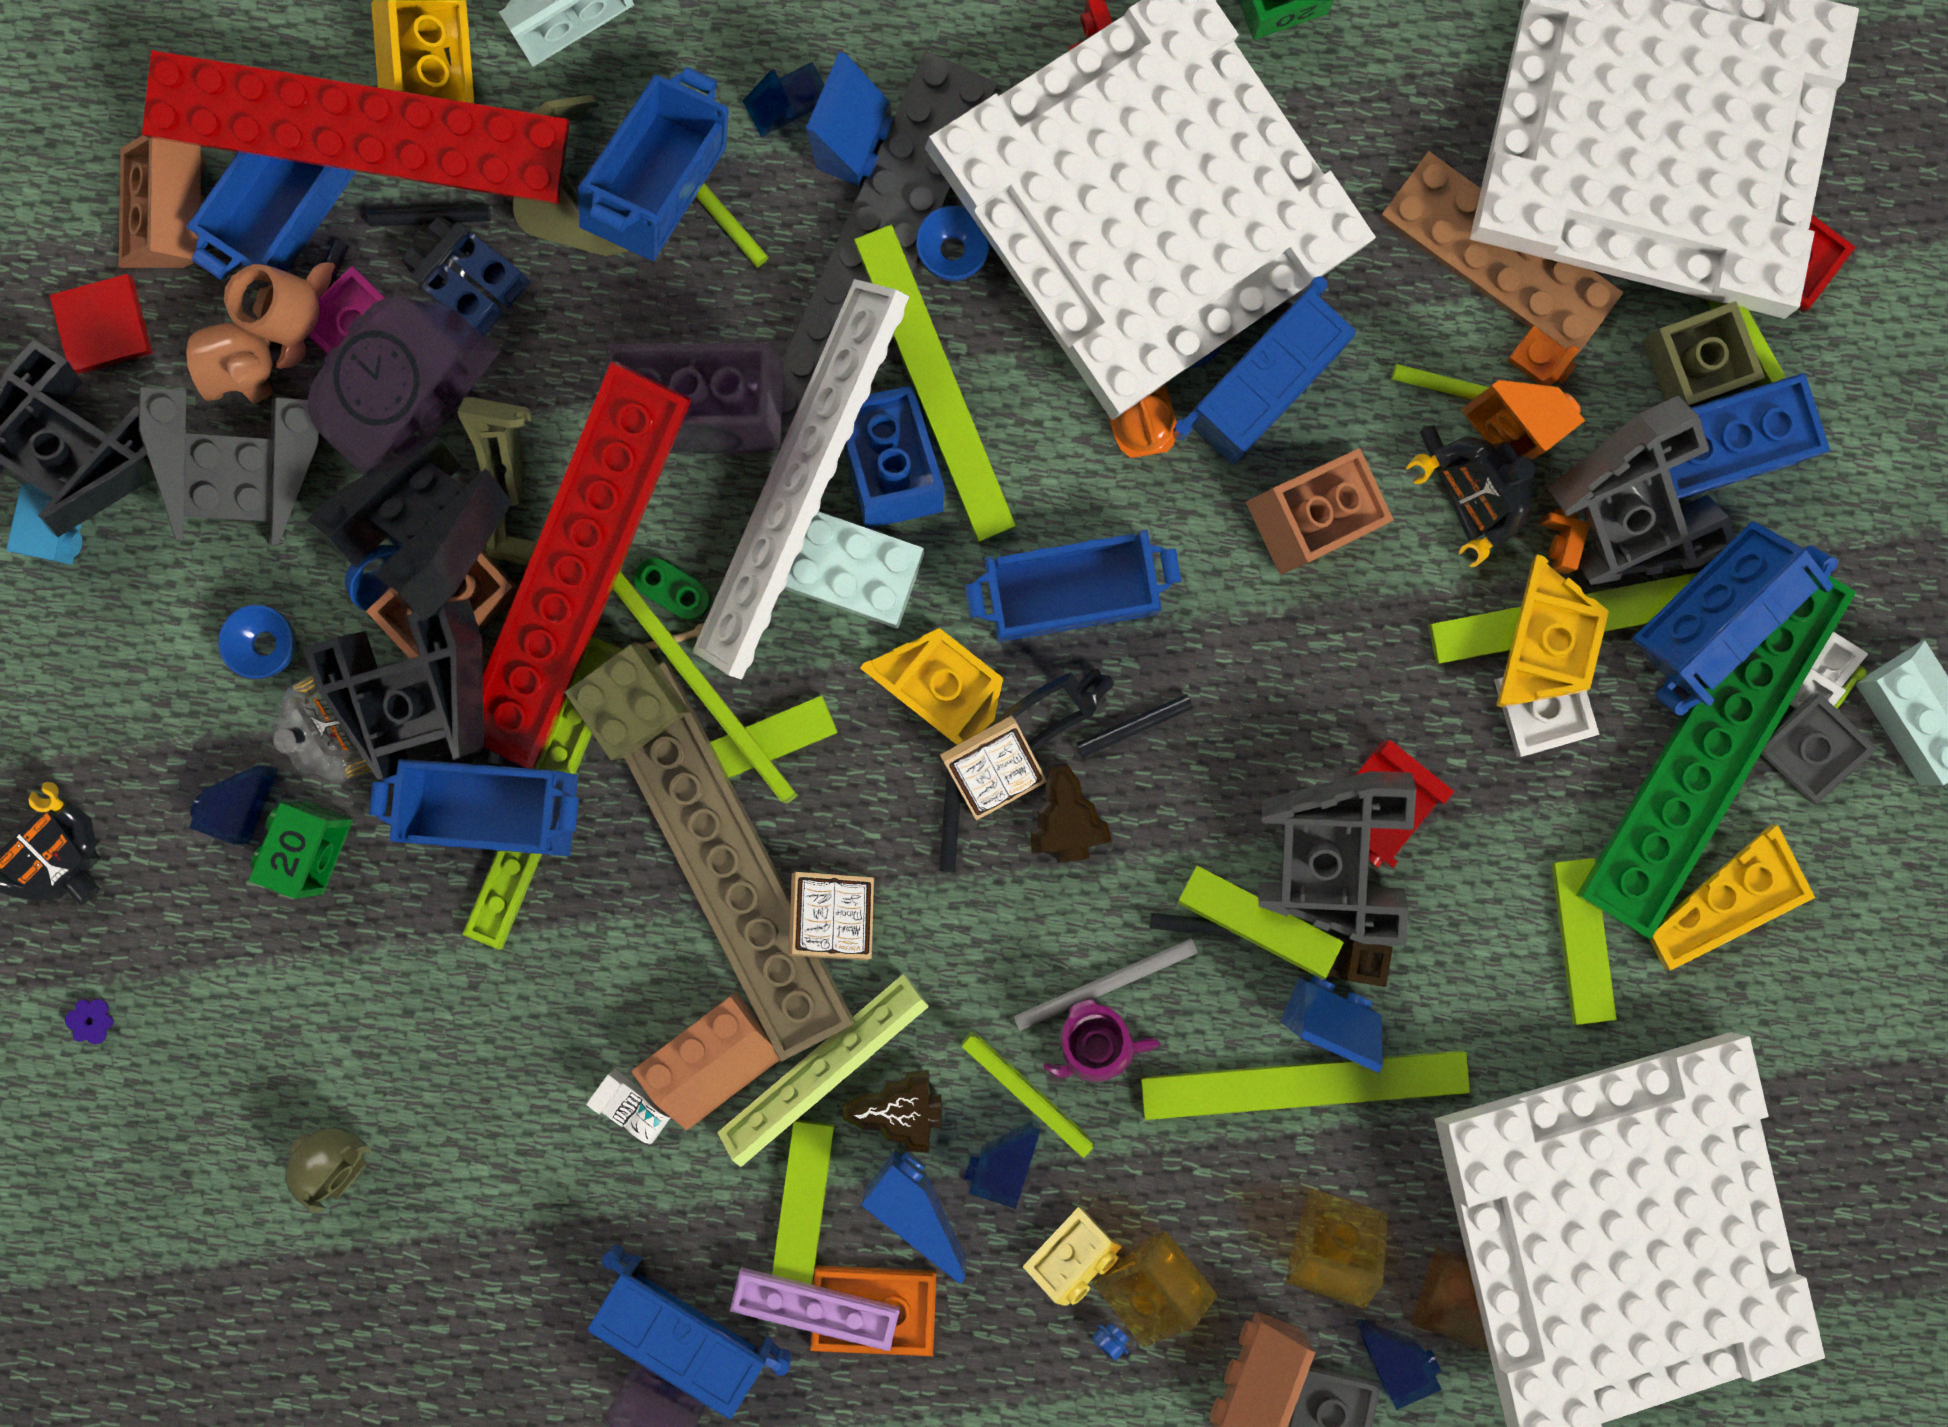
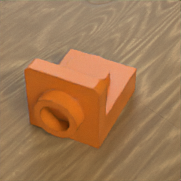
(1543, 358)
(1567, 547)

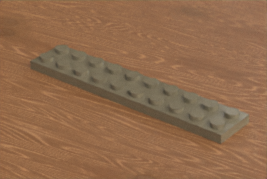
(736, 884)

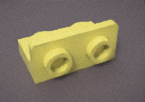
(1072, 1258)

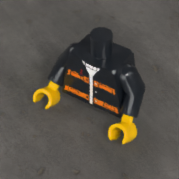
(1488, 485)
(51, 852)

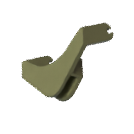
(561, 221)
(484, 424)

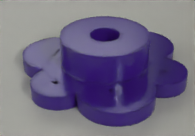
(80, 1021)

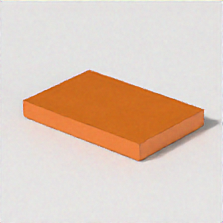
(907, 1288)

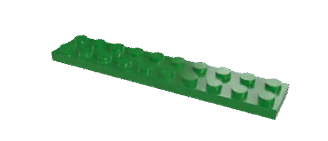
(1705, 769)

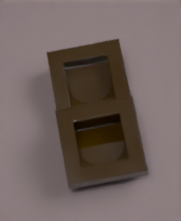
(1361, 963)

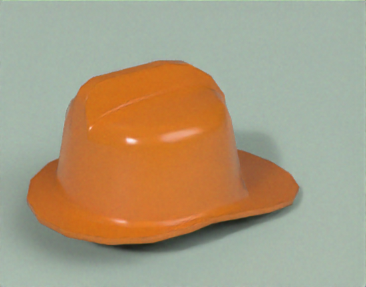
(1146, 426)

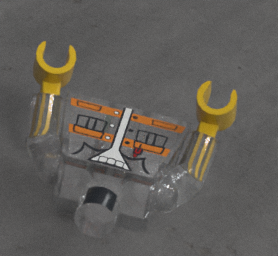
(314, 736)

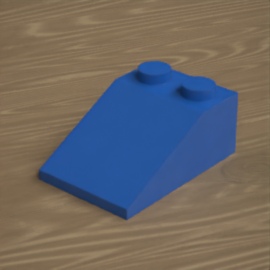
(848, 123)
(893, 460)
(1335, 1022)
(910, 1207)

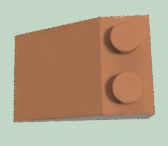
(1319, 511)

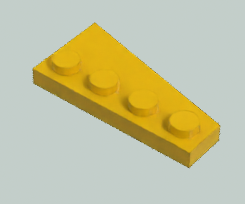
(1740, 896)

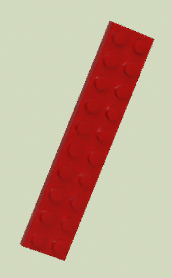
(355, 127)
(577, 560)

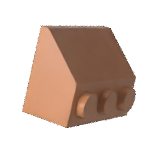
(157, 203)
(707, 1062)
(1265, 1376)

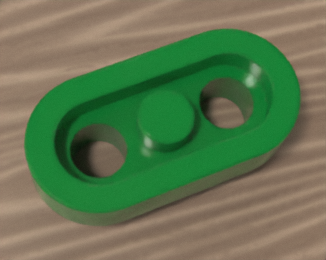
(672, 588)

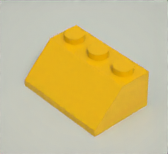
(412, 44)

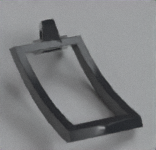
(1076, 690)

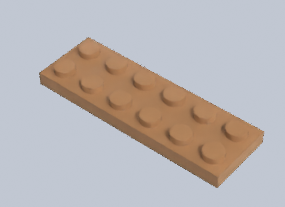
(1438, 215)

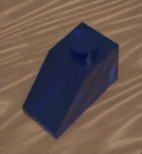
(233, 805)
(1003, 1165)
(1401, 1364)

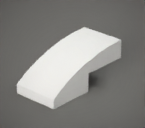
(1831, 670)

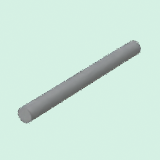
(1105, 984)

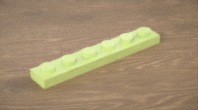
(821, 1070)

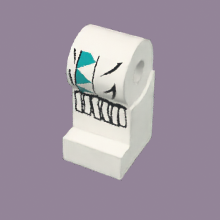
(629, 1107)

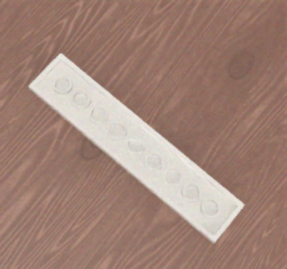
(800, 476)

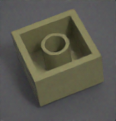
(1704, 356)
(627, 701)

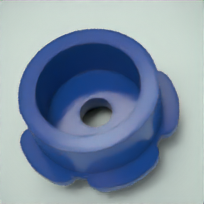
(1110, 1340)

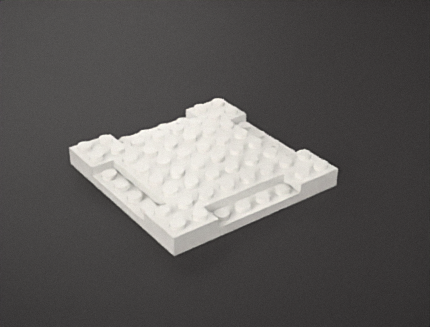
(1668, 141)
(1148, 196)
(1628, 1237)

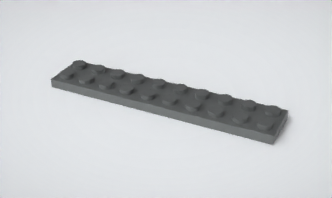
(898, 193)

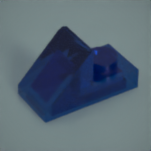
(783, 99)

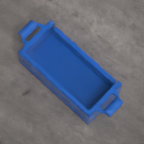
(655, 164)
(264, 212)
(1269, 375)
(1753, 436)
(1072, 586)
(1730, 611)
(479, 807)
(680, 1340)

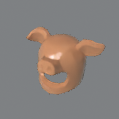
(284, 309)
(228, 360)

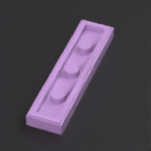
(814, 1309)

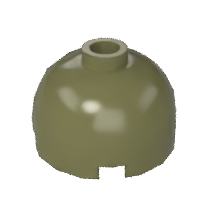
(324, 1165)

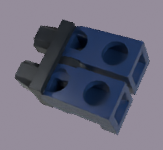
(456, 264)

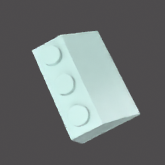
(551, 25)
(1912, 707)

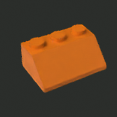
(1524, 416)

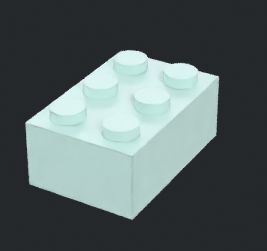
(855, 569)

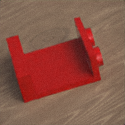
(1429, 791)

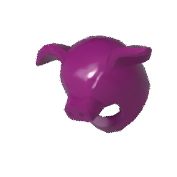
(1097, 1044)

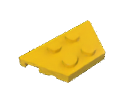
(1553, 639)
(940, 684)

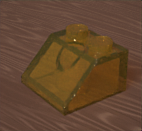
(1338, 1249)
(1156, 1290)

